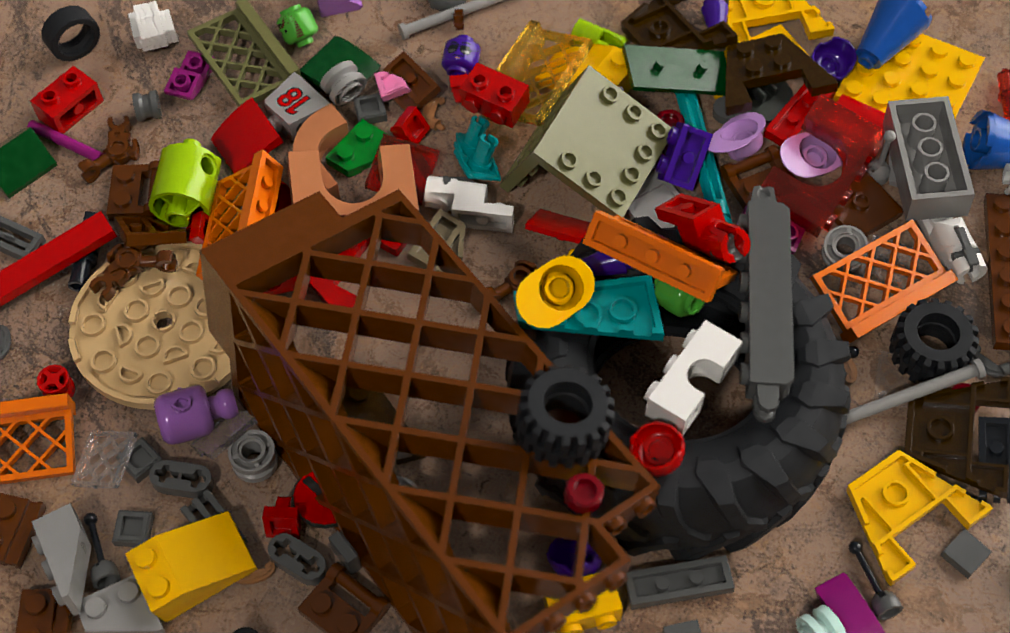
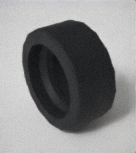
(61, 21)

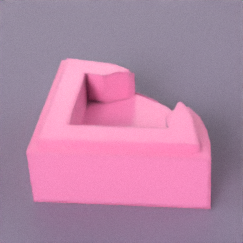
(390, 85)

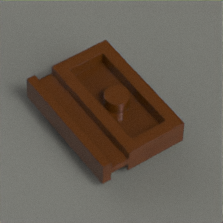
(421, 85)
(17, 528)
(41, 613)

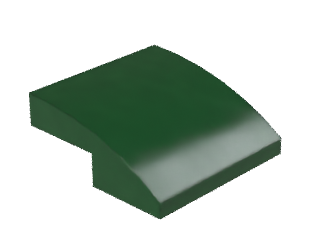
(333, 53)

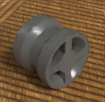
(147, 105)

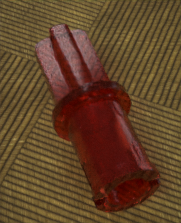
(1004, 88)

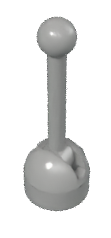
(880, 166)

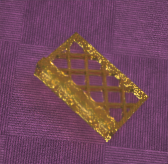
(528, 50)

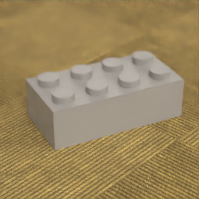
(928, 159)

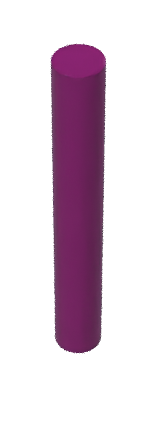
(64, 141)

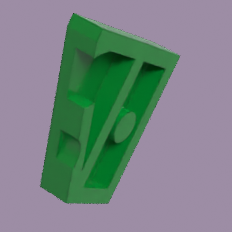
(356, 149)

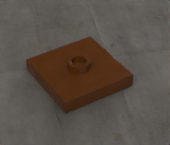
(868, 207)

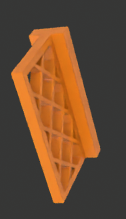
(257, 199)
(657, 256)
(889, 307)
(31, 411)

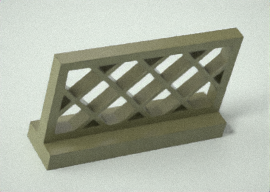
(261, 37)

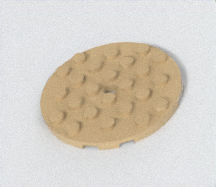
(125, 351)

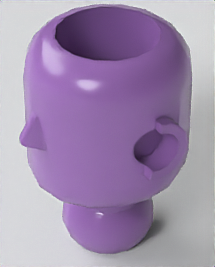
(190, 413)

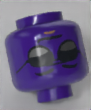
(460, 55)

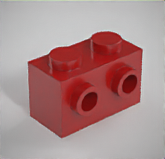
(494, 95)
(67, 100)

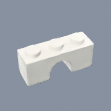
(706, 353)

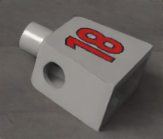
(292, 104)

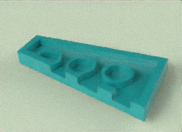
(616, 309)

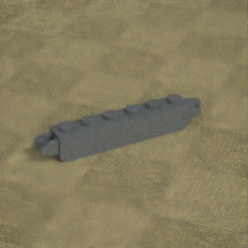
(766, 304)

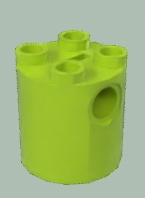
(184, 182)

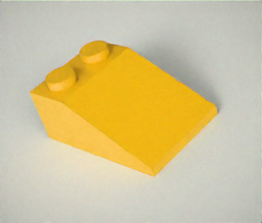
(603, 58)
(190, 564)

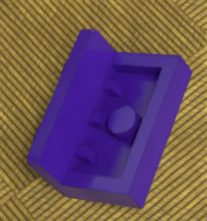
(684, 155)

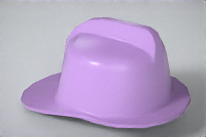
(739, 136)
(808, 156)

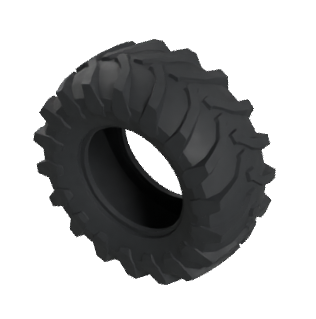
(740, 480)

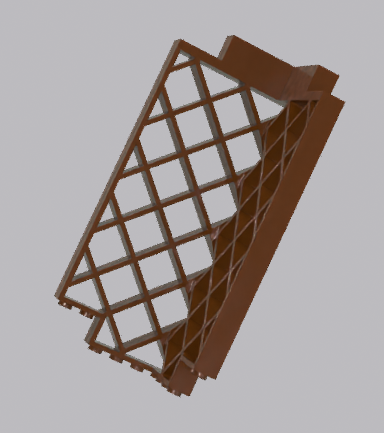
(300, 399)

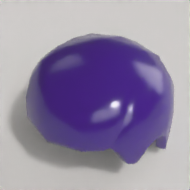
(835, 57)
(561, 557)

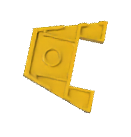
(755, 13)
(896, 497)

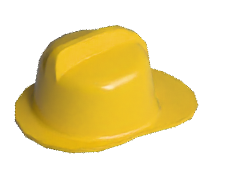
(555, 291)

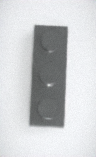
(679, 582)

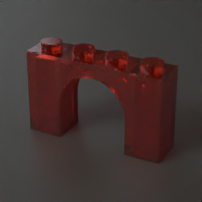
(852, 140)

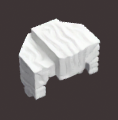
(152, 27)

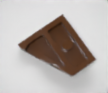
(142, 230)

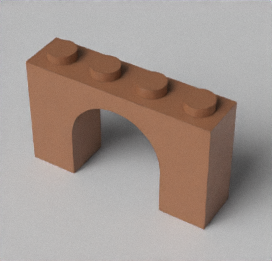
(394, 172)

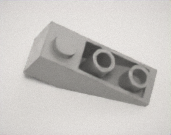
(66, 552)

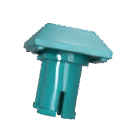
(475, 153)

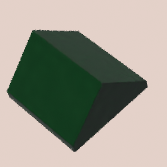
(23, 161)

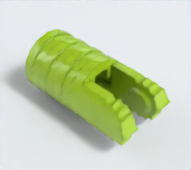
(598, 34)

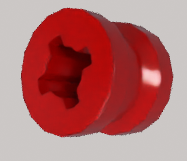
(55, 376)

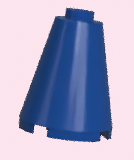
(890, 30)
(988, 142)

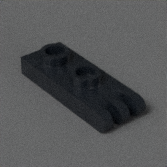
(994, 447)

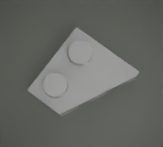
(119, 610)

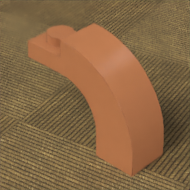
(322, 133)

